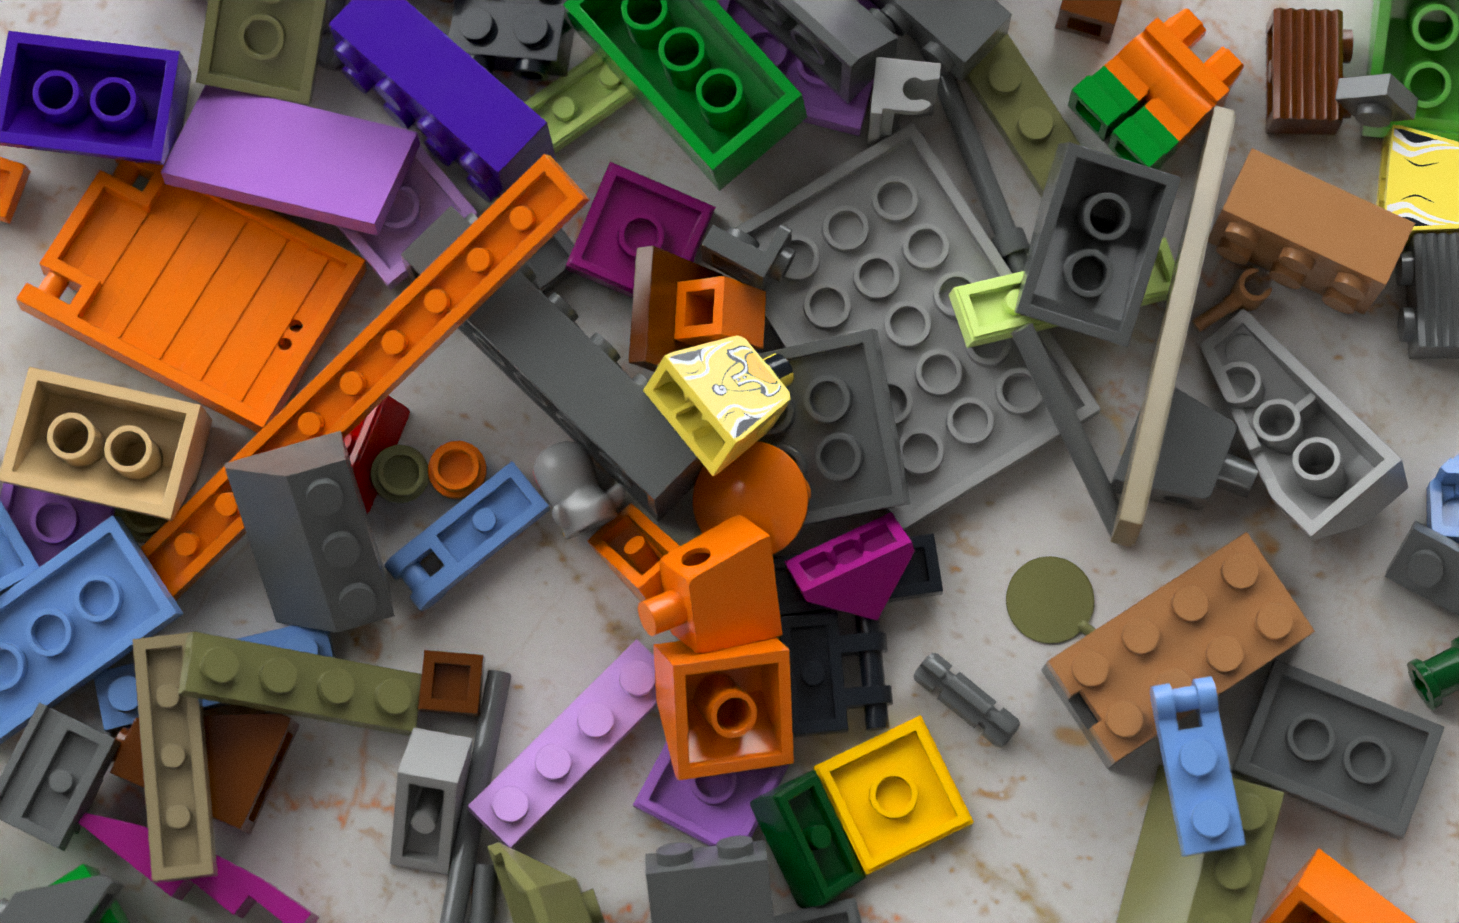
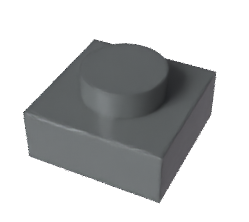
(1376, 99)

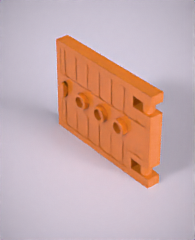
(194, 290)

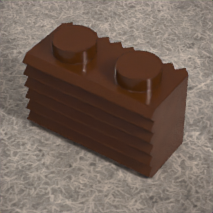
(1304, 70)

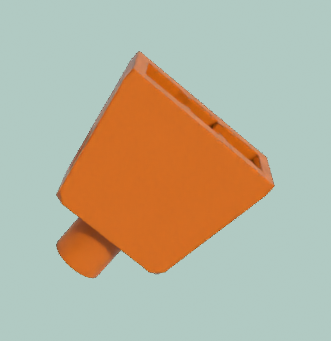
(717, 590)

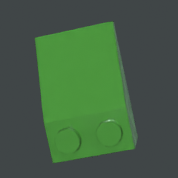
(1421, 50)

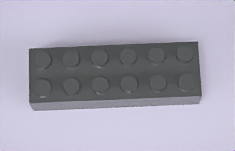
(571, 377)

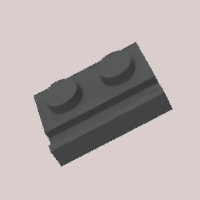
(53, 775)

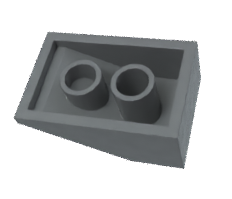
(1095, 242)

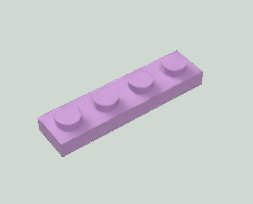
(569, 748)

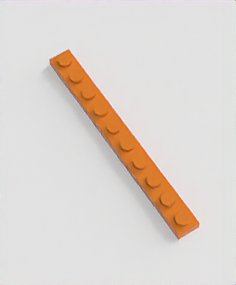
(378, 358)

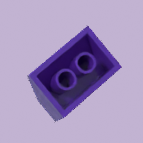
(92, 97)

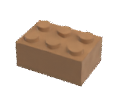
(1309, 233)

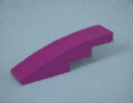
(232, 888)

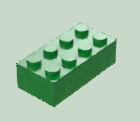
(694, 77)

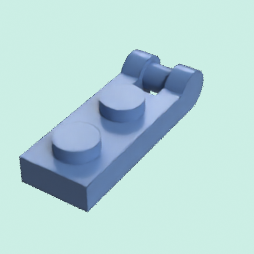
(468, 535)
(1197, 768)

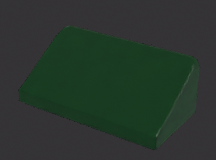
(807, 840)

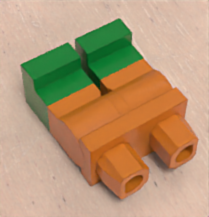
(1168, 76)

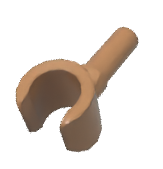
(1237, 299)

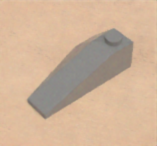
(1304, 440)

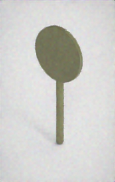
(1050, 600)

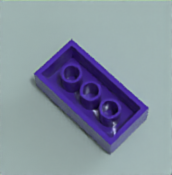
(440, 92)

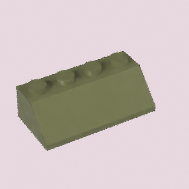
(1201, 886)

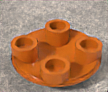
(761, 487)

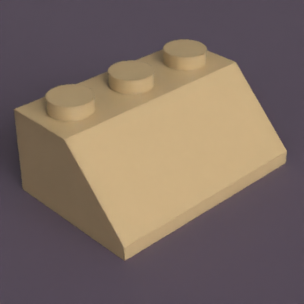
(105, 444)

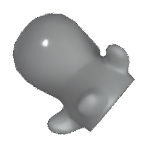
(571, 487)

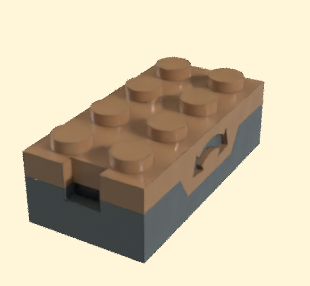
(1209, 621)

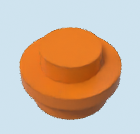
(457, 469)

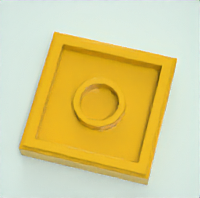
(893, 795)

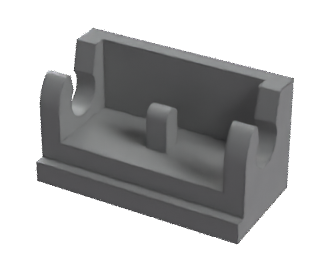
(900, 90)

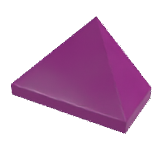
(855, 569)

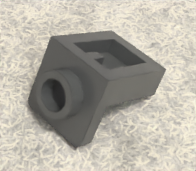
(740, 258)

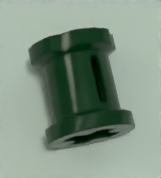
(1436, 676)

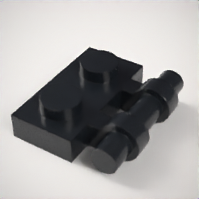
(818, 677)

